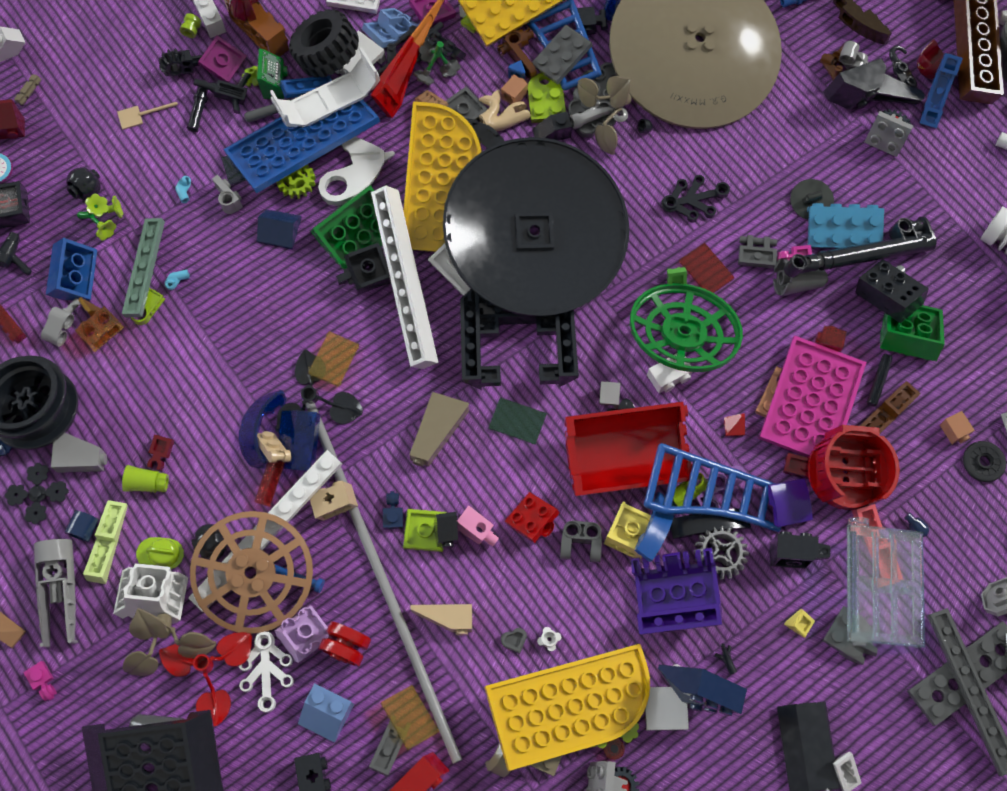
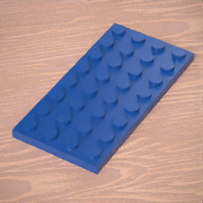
(281, 150)

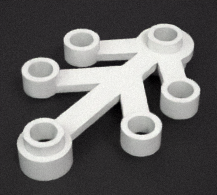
(265, 668)

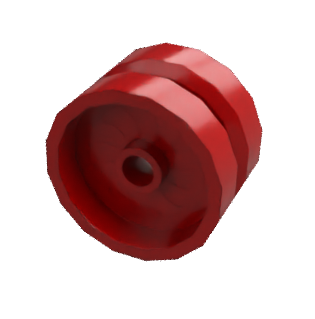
(345, 642)

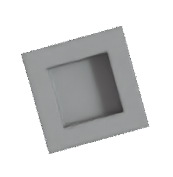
(610, 394)

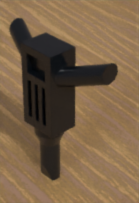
(227, 91)

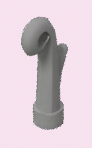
(578, 120)

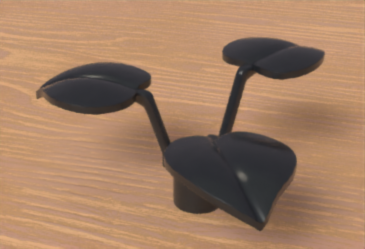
(344, 406)

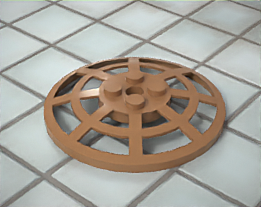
(264, 567)

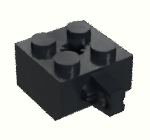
(356, 274)
(796, 550)

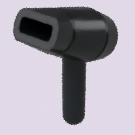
(8, 252)

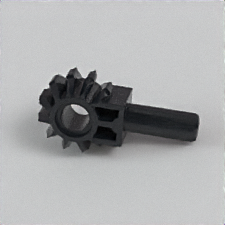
(177, 62)

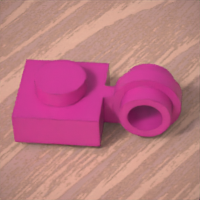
(803, 250)
(38, 677)

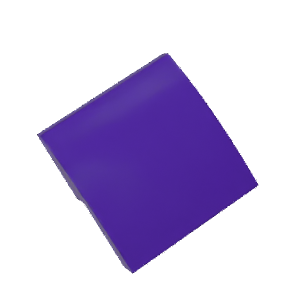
(790, 502)

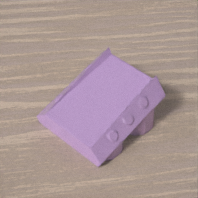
(302, 633)

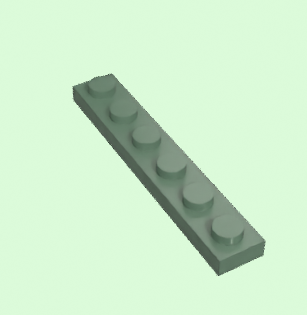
(143, 268)

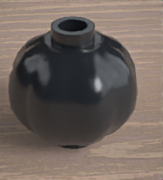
(83, 183)
(210, 544)

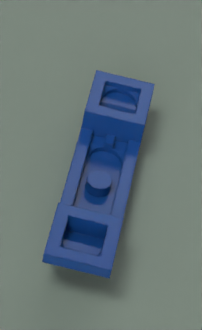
(940, 89)
(656, 531)

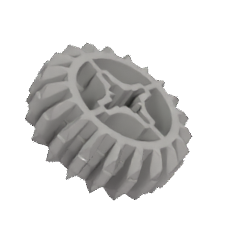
(725, 559)

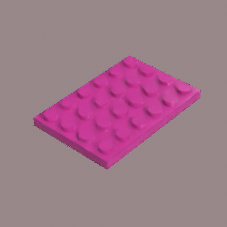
(811, 396)

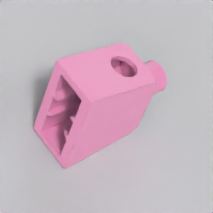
(470, 520)

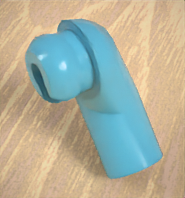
(182, 188)

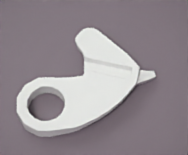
(366, 166)

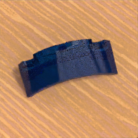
(251, 425)

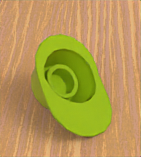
(160, 552)

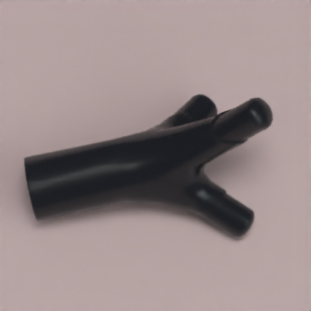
(726, 658)

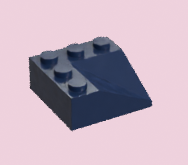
(704, 690)

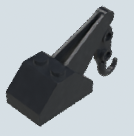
(869, 82)

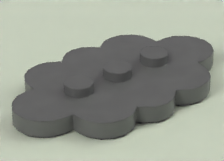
(577, 106)

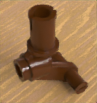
(829, 62)

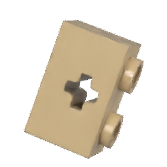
(333, 500)

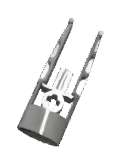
(53, 555)

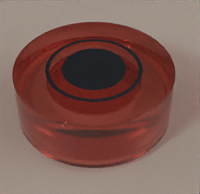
(614, 749)

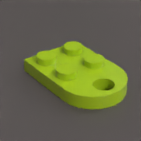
(544, 99)

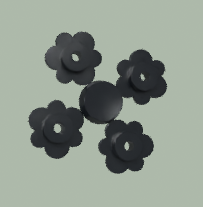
(36, 493)

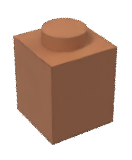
(514, 90)
(957, 428)

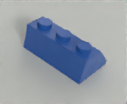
(71, 270)

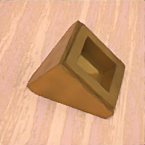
(89, 307)

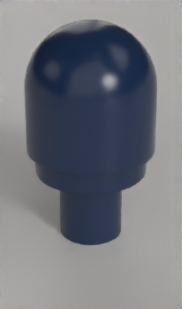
(917, 524)

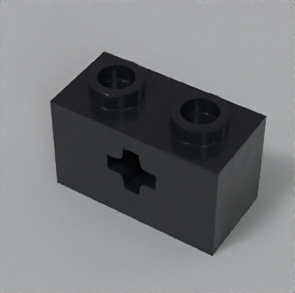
(304, 767)

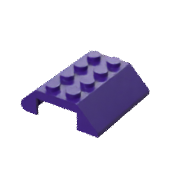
(677, 593)

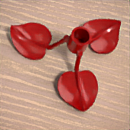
(234, 650)

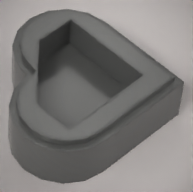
(514, 640)

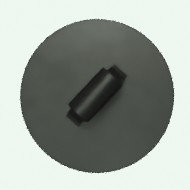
(810, 192)

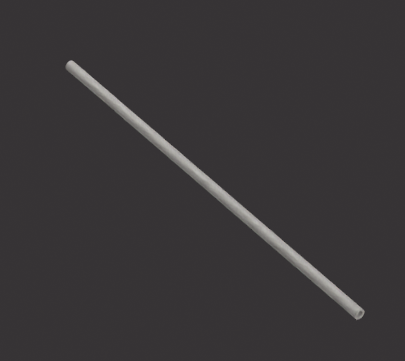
(394, 608)

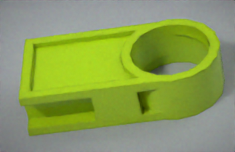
(152, 304)
(680, 490)

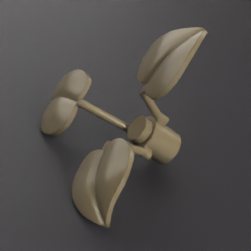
(619, 96)
(146, 625)

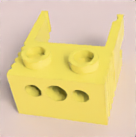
(627, 529)

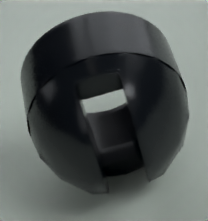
(644, 126)

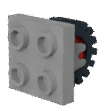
(889, 131)
(607, 777)

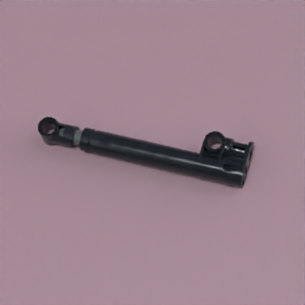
(906, 239)

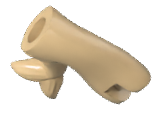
(509, 117)

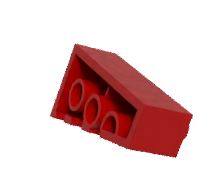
(423, 775)

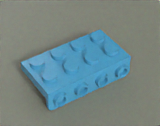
(844, 226)

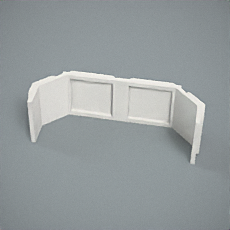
(329, 97)

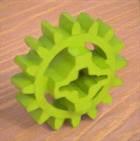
(297, 182)

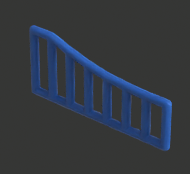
(575, 17)
(724, 511)

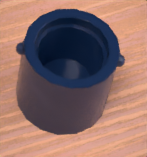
(81, 525)

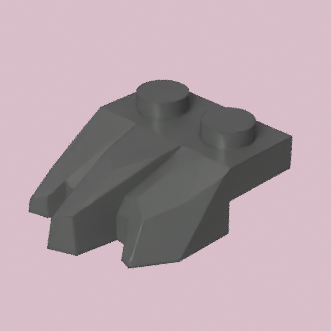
(837, 639)

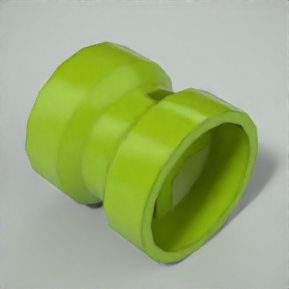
(190, 25)

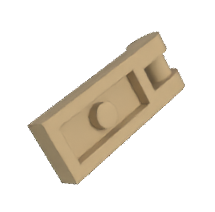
(272, 447)

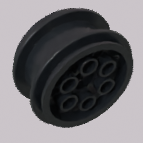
(56, 394)

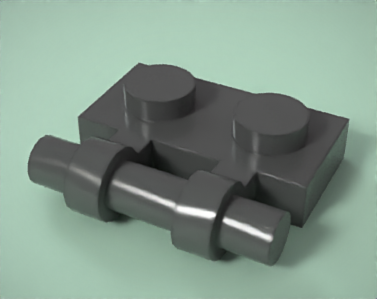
(757, 256)

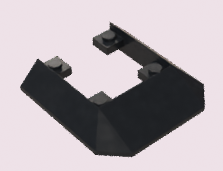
(483, 320)

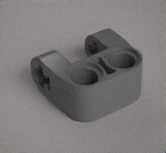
(581, 537)

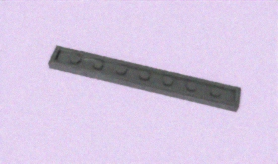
(971, 688)

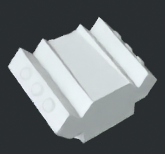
(152, 590)

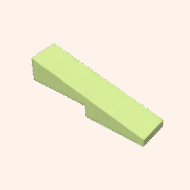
(106, 542)

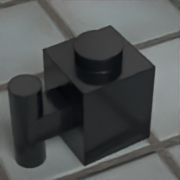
(590, 20)

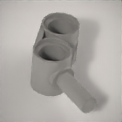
(851, 57)
(57, 320)

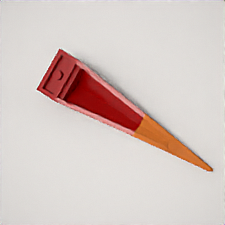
(395, 78)

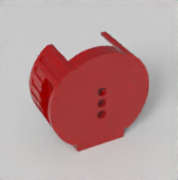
(870, 467)

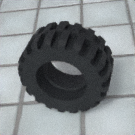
(324, 43)

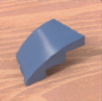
(389, 26)

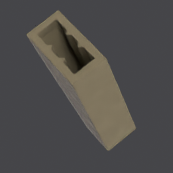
(437, 426)

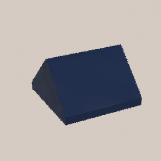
(278, 228)

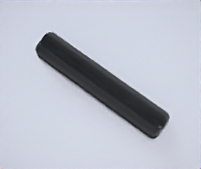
(879, 380)

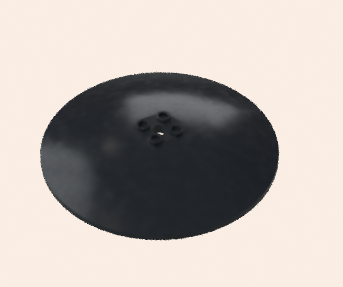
(541, 187)

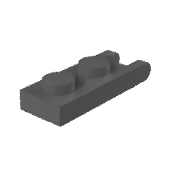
(386, 751)

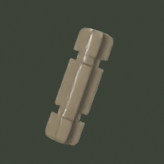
(27, 89)

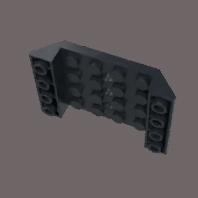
(180, 751)

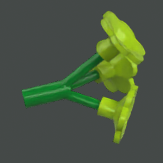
(96, 207)

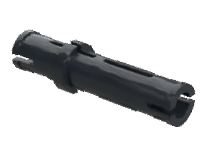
(200, 99)

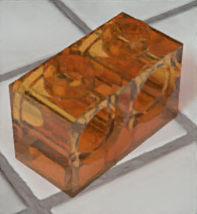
(102, 332)

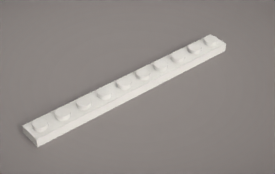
(286, 509)

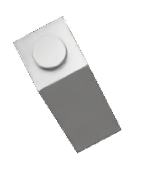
(76, 455)

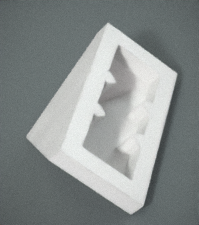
(847, 772)

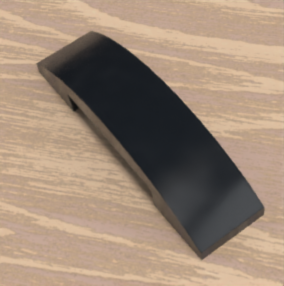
(698, 524)

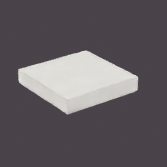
(665, 710)

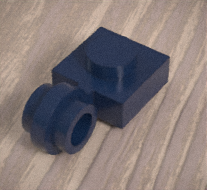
(392, 516)

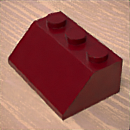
(11, 120)

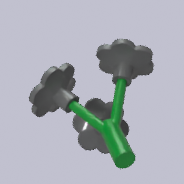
(430, 54)

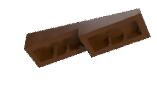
(892, 407)

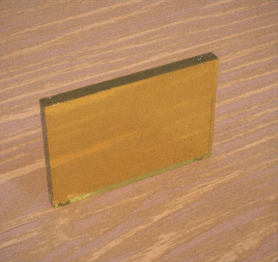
(333, 359)
(409, 717)

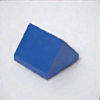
(516, 69)

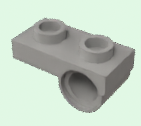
(226, 195)

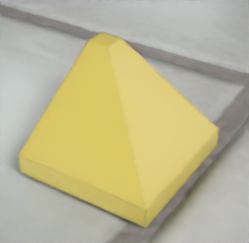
(800, 623)

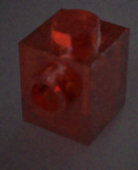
(831, 338)

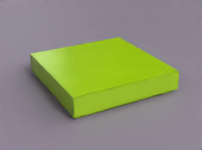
(420, 530)

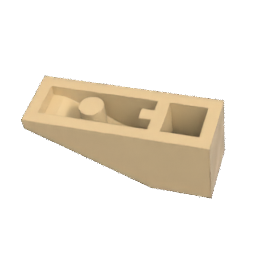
(450, 617)

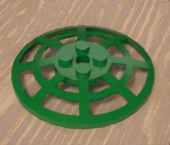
(684, 321)

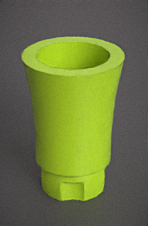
(144, 480)

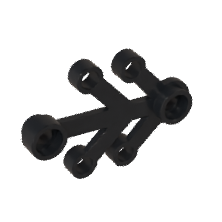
(693, 199)

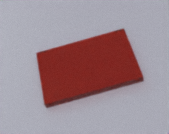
(706, 268)

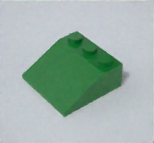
(917, 335)

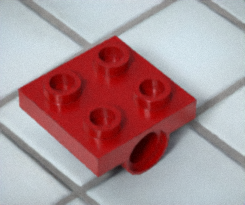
(533, 518)

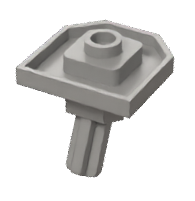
(995, 597)

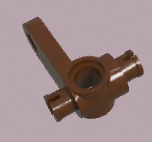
(513, 45)

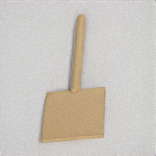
(132, 116)

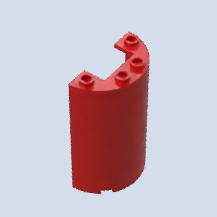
(620, 447)

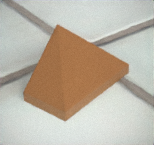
(9, 631)

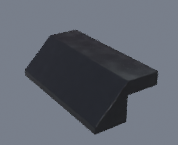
(807, 747)

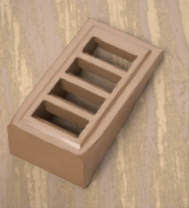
(430, 97)

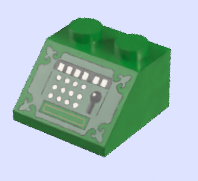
(270, 73)

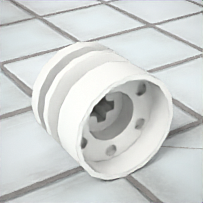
(997, 230)

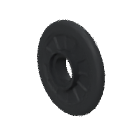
(993, 453)

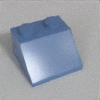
(325, 713)

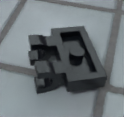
(451, 49)

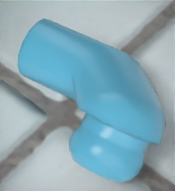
(175, 277)

